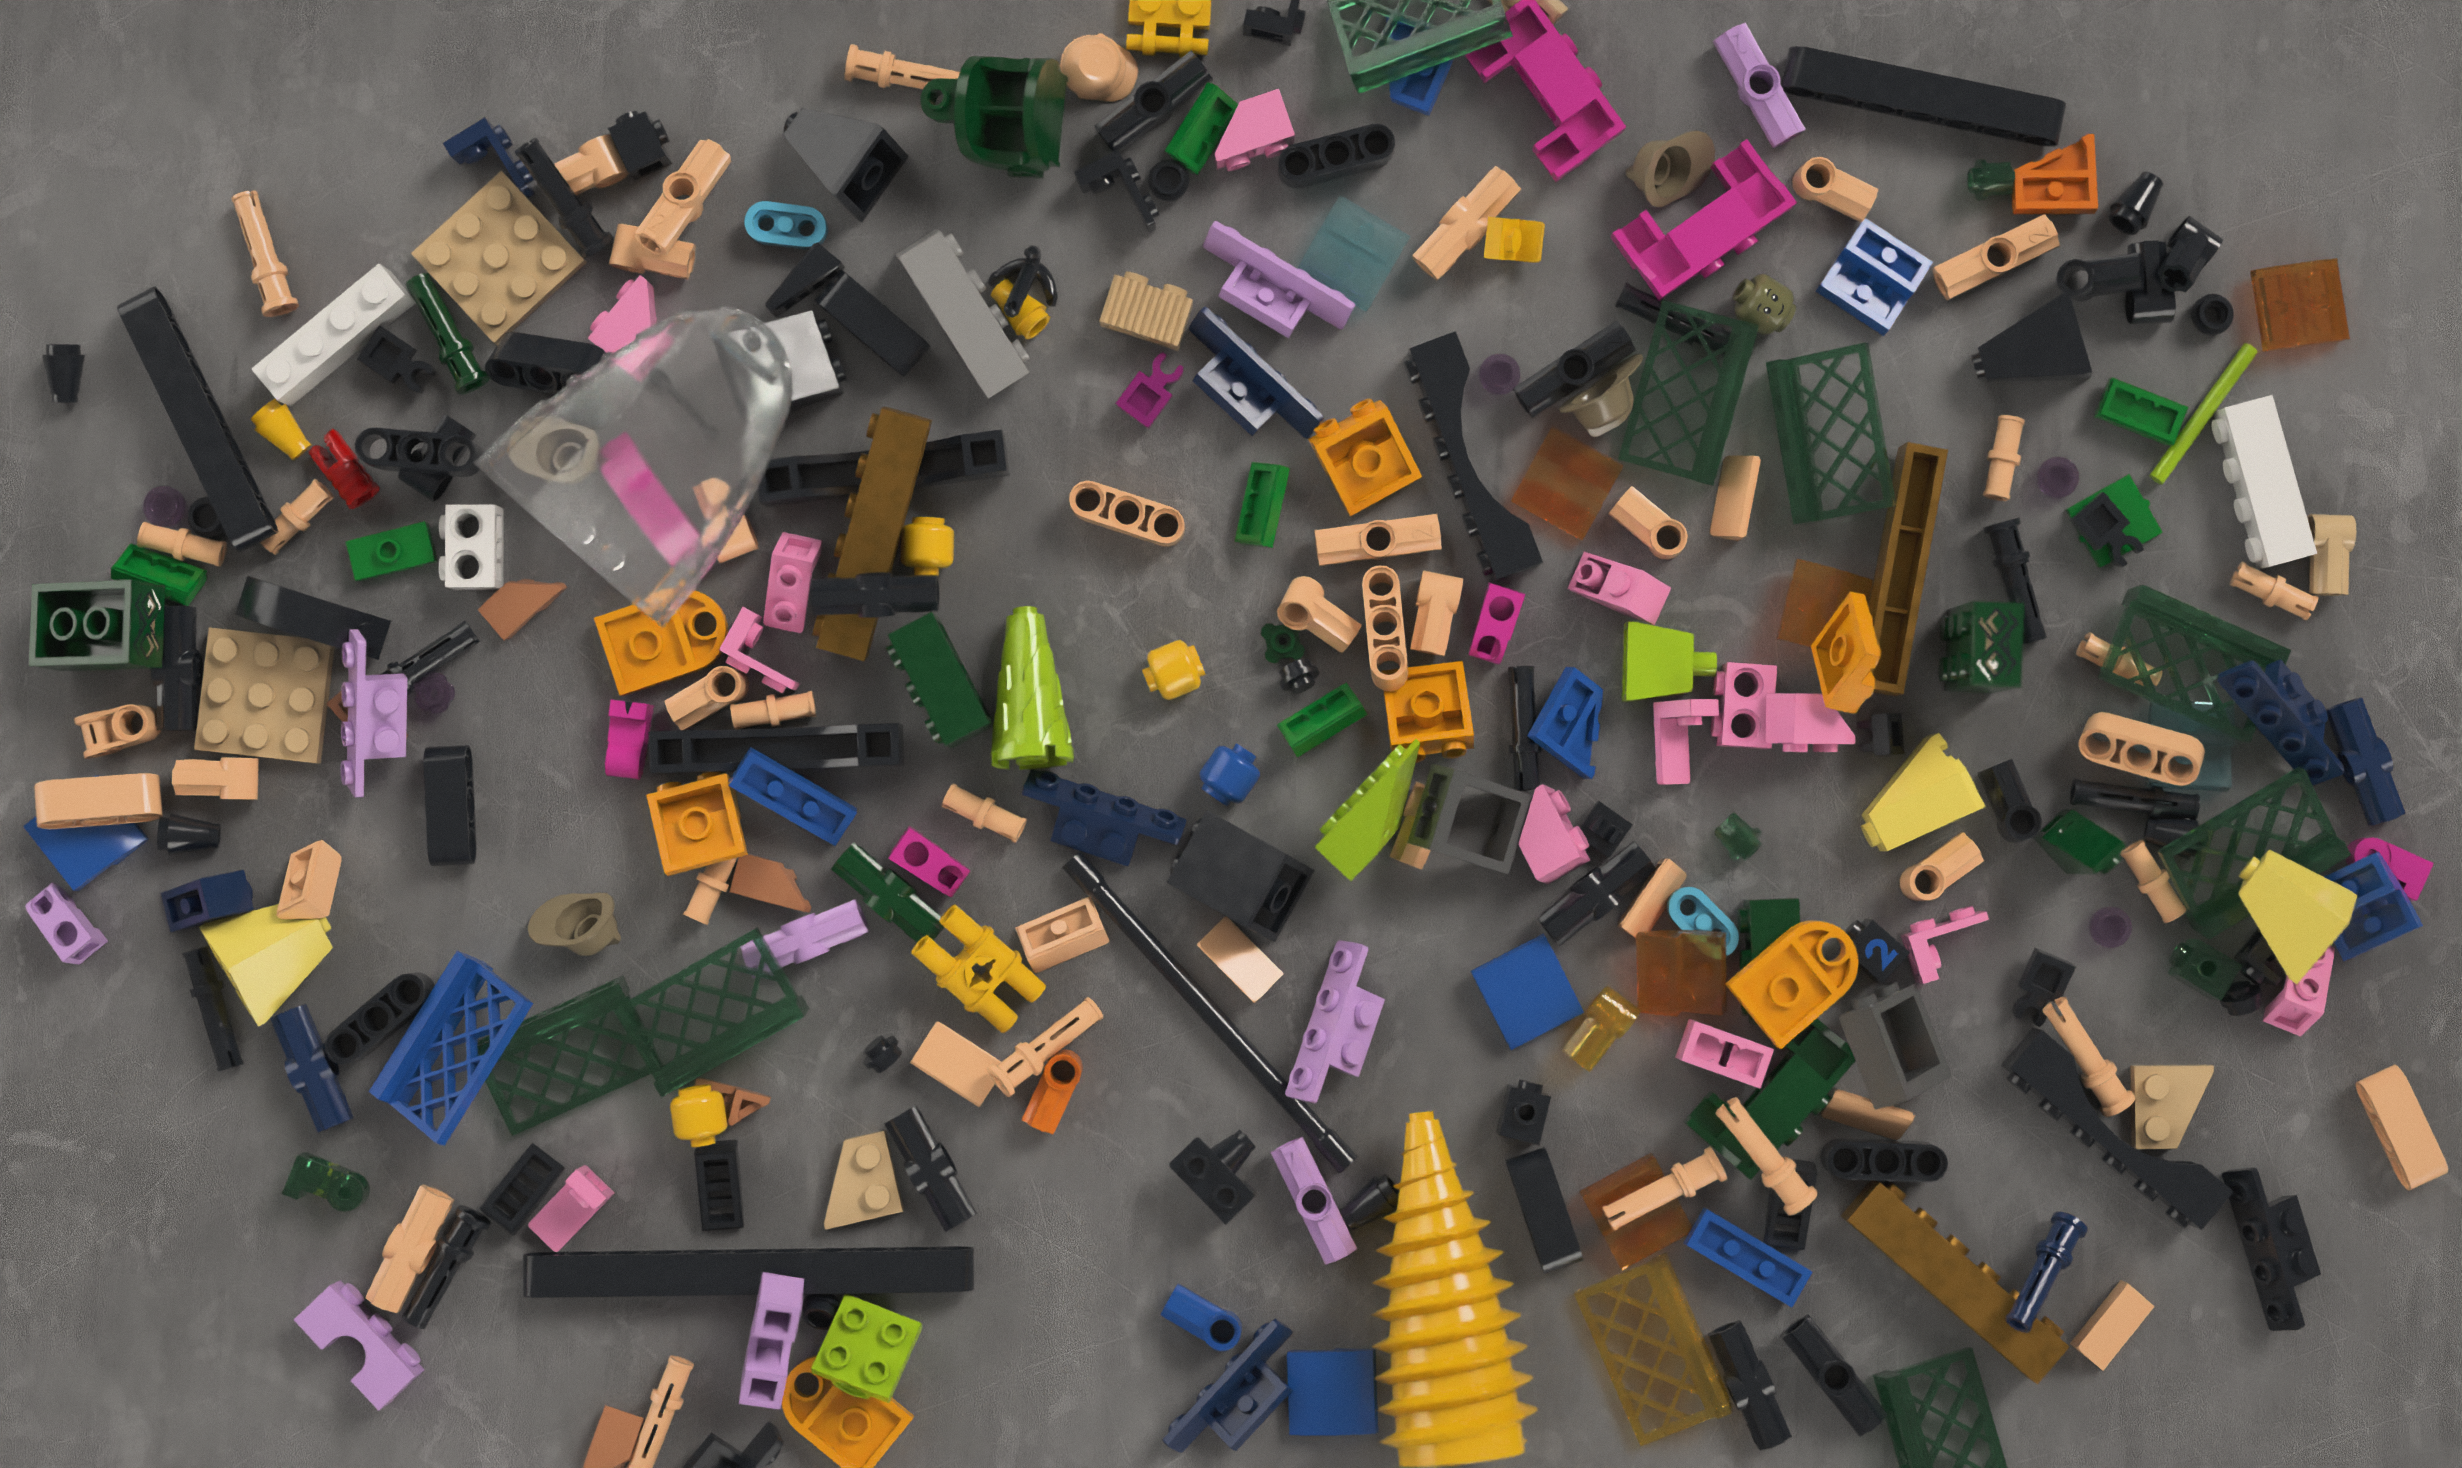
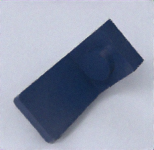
(472, 146)

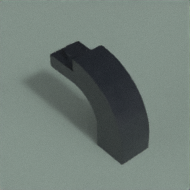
(309, 616)

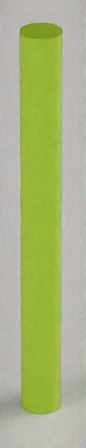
(2203, 413)

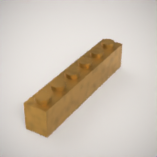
(875, 521)
(1904, 561)
(1952, 1278)

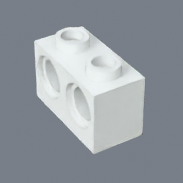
(484, 546)

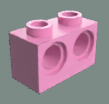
(1734, 704)
(1724, 1053)

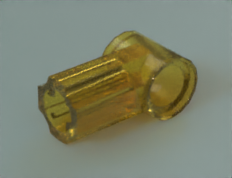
(1606, 1020)

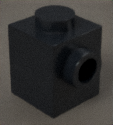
(640, 143)
(1524, 1112)

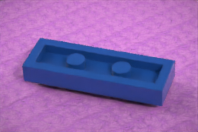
(792, 796)
(1747, 1257)

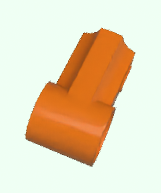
(1052, 1094)

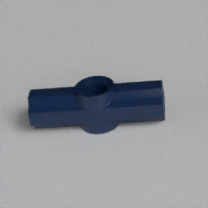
(2365, 761)
(311, 1069)

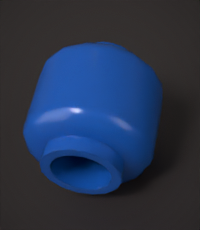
(1229, 774)

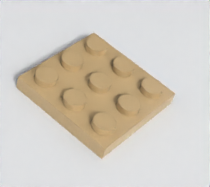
(499, 257)
(264, 695)

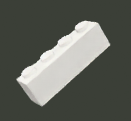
(333, 335)
(2263, 482)

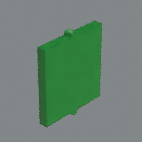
(2133, 506)

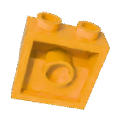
(1364, 455)
(1846, 655)
(1432, 710)
(696, 823)

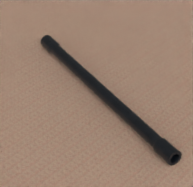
(1095, 886)

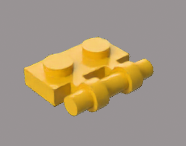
(1169, 13)

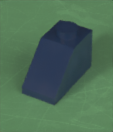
(207, 900)

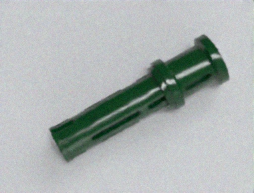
(454, 349)

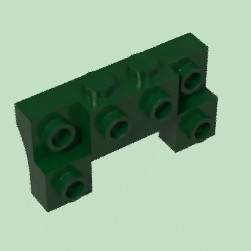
(1785, 1099)

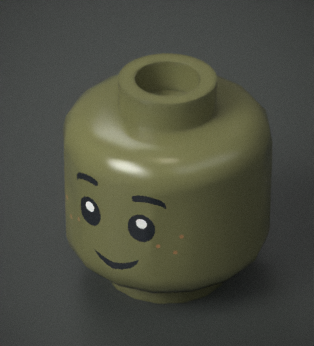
(1764, 303)

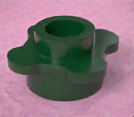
(1274, 649)

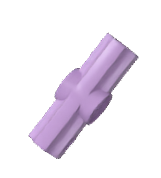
(1770, 109)
(810, 936)
(1325, 1224)

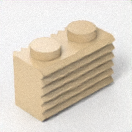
(1147, 310)

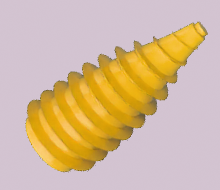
(1446, 1323)

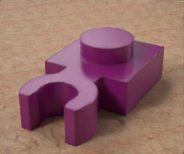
(1146, 395)

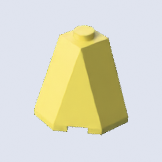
(1920, 797)
(2294, 910)
(266, 955)

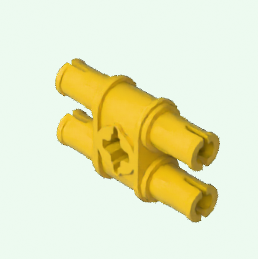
(988, 951)

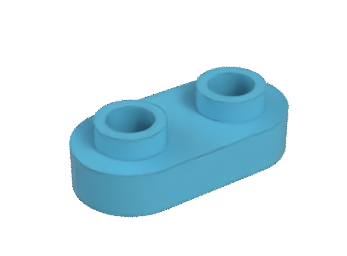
(787, 225)
(1704, 917)

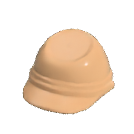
(1098, 68)

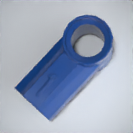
(1197, 1316)

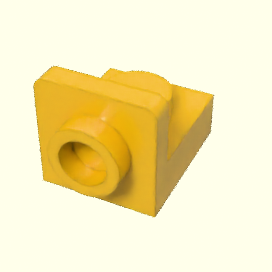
(1514, 239)

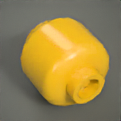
(927, 545)
(1173, 670)
(698, 1115)

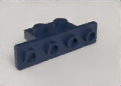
(1247, 384)
(2284, 715)
(1098, 820)
(1240, 1396)

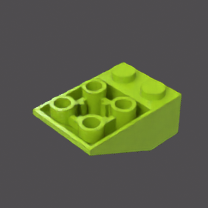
(1370, 814)

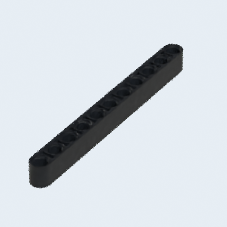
(741, 1271)

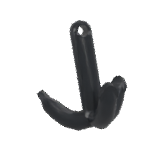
(1028, 269)

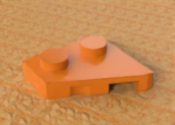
(2059, 182)

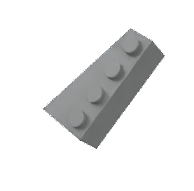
(963, 313)

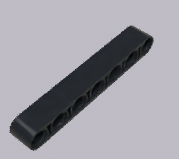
(1923, 96)
(197, 419)

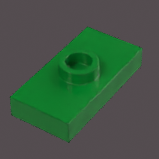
(1202, 128)
(2141, 411)
(1262, 504)
(391, 551)
(179, 578)
(1322, 719)

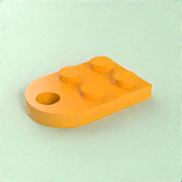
(648, 655)
(1793, 981)
(840, 1425)

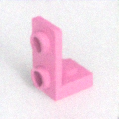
(790, 581)
(746, 633)
(1672, 738)
(1924, 957)
(2302, 1003)
(570, 1208)

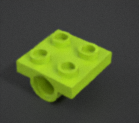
(866, 1349)

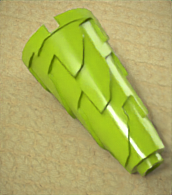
(1029, 699)

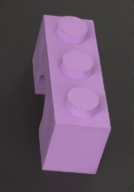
(771, 1340)
(387, 1365)

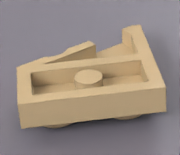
(2165, 1102)
(864, 1182)

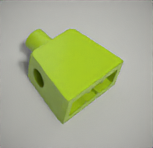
(1661, 662)

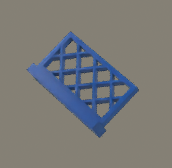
(434, 1031)

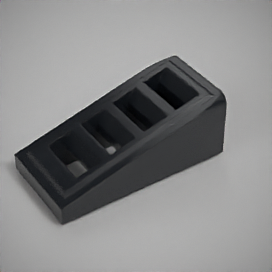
(808, 275)
(720, 1150)
(524, 1211)
(1772, 1237)

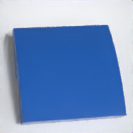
(1874, 276)
(86, 851)
(2380, 910)
(1527, 991)
(1332, 1392)

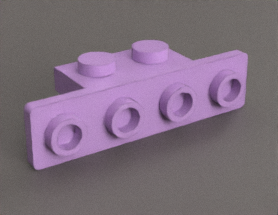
(1271, 287)
(374, 714)
(1338, 1025)

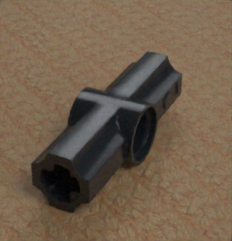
(1174, 85)
(1594, 354)
(875, 594)
(179, 672)
(1596, 893)
(930, 1168)
(1749, 1385)
(1848, 1395)

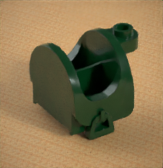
(1003, 112)

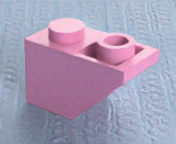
(1255, 129)
(627, 318)
(1619, 587)
(1804, 720)
(1550, 839)

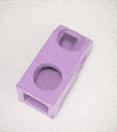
(64, 925)

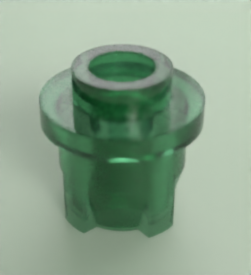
(1990, 179)
(1738, 837)

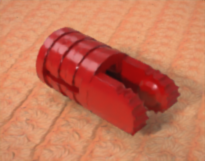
(346, 473)

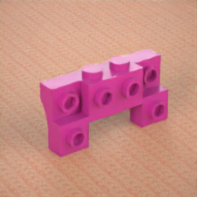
(1559, 85)
(1725, 225)

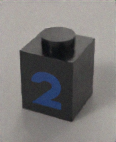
(1876, 949)

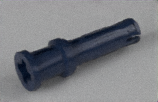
(2052, 1255)

